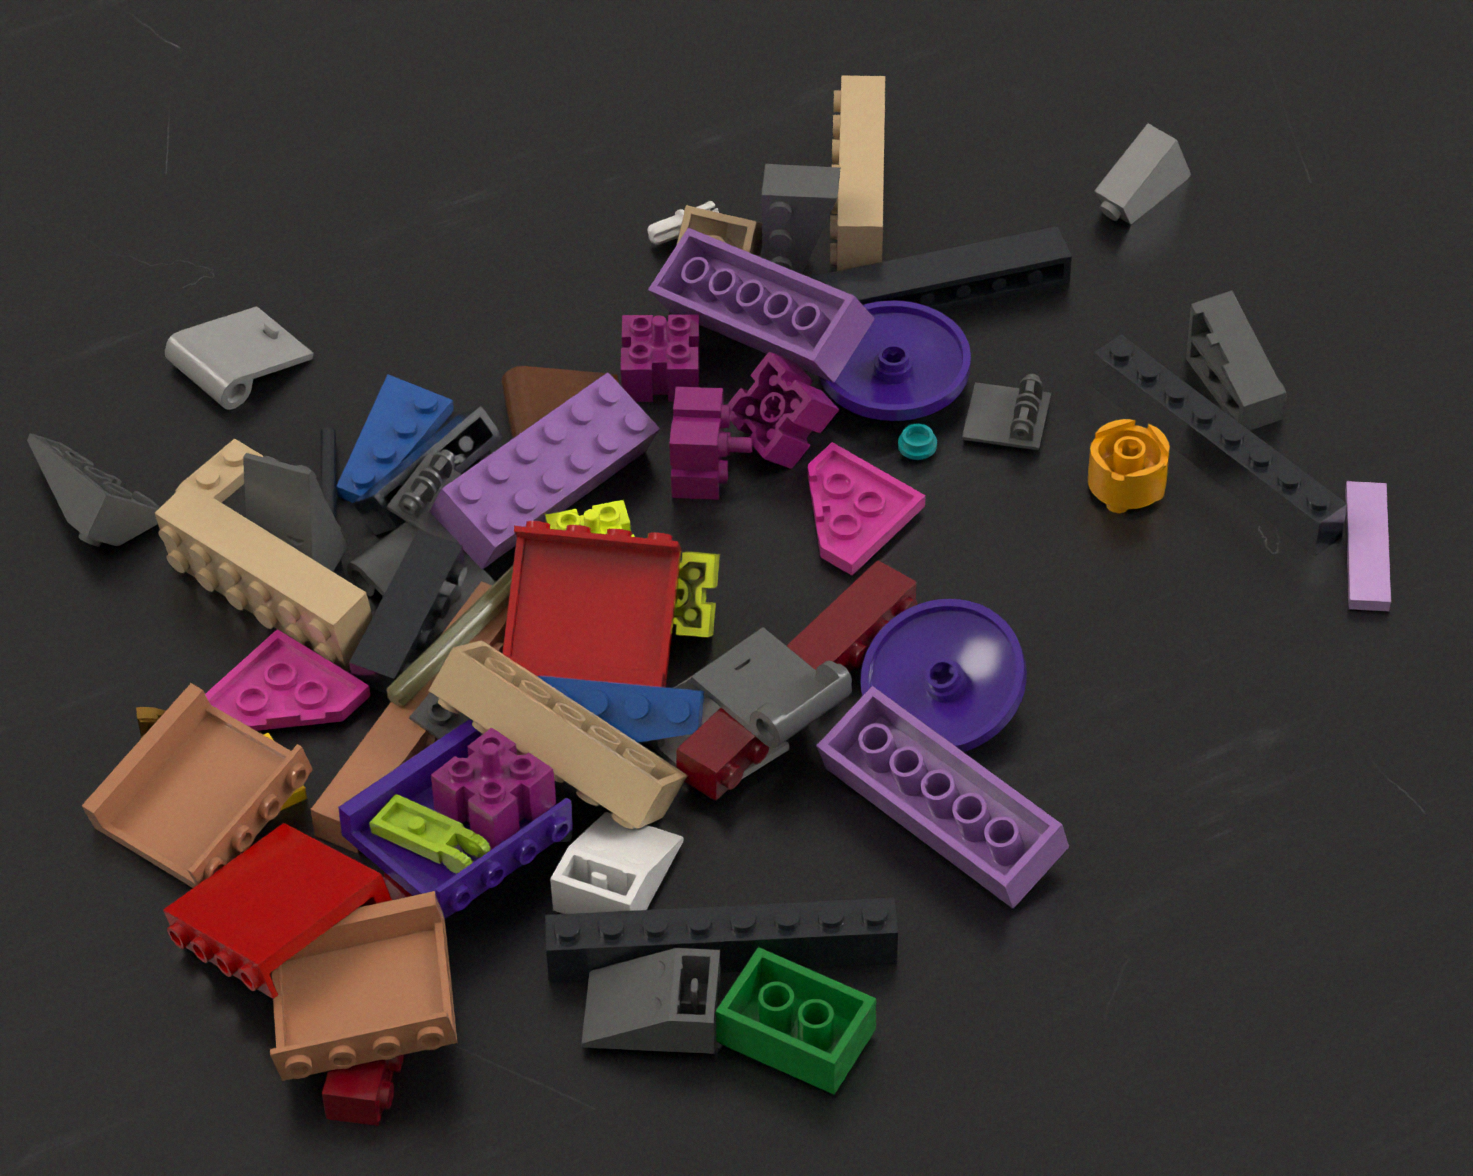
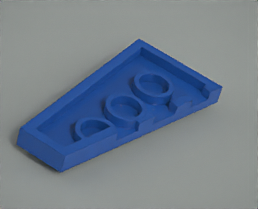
(395, 428)
(635, 709)

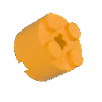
(1128, 465)

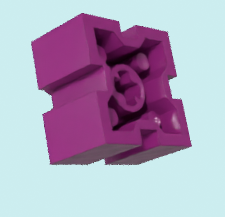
(659, 355)
(781, 410)
(700, 443)
(493, 788)

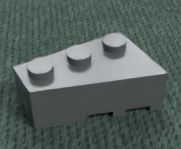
(795, 211)

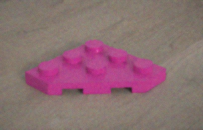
(856, 507)
(287, 687)

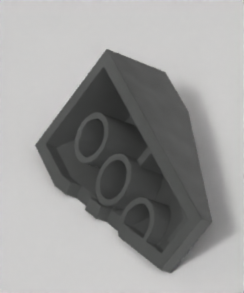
(90, 497)

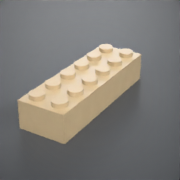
(860, 154)
(263, 575)
(560, 732)

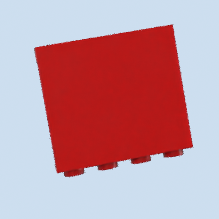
(592, 603)
(271, 905)

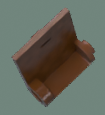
(537, 391)

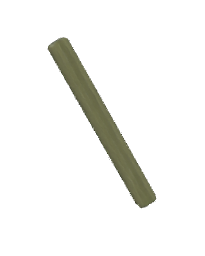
(458, 634)

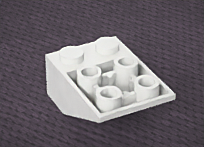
(612, 868)

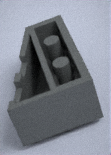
(1233, 362)

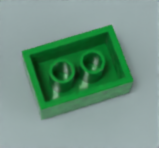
(796, 1020)

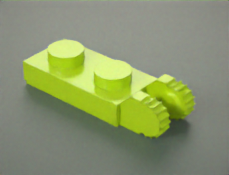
(428, 833)

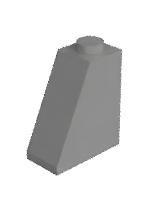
(1142, 176)

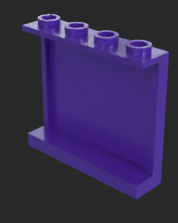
(421, 874)

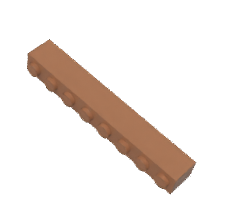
(389, 741)

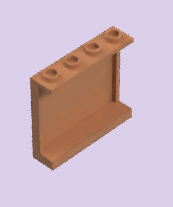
(196, 789)
(366, 990)

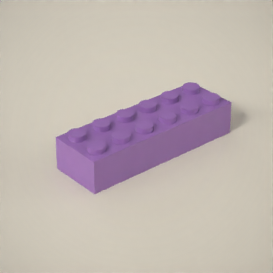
(762, 304)
(544, 469)
(943, 796)

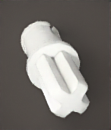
(670, 227)

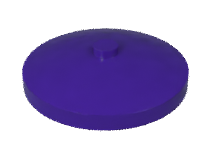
(904, 364)
(950, 669)

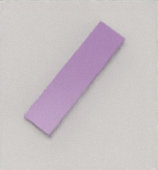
(1367, 546)

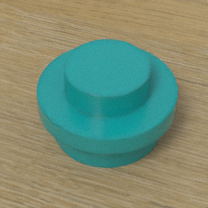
(917, 442)

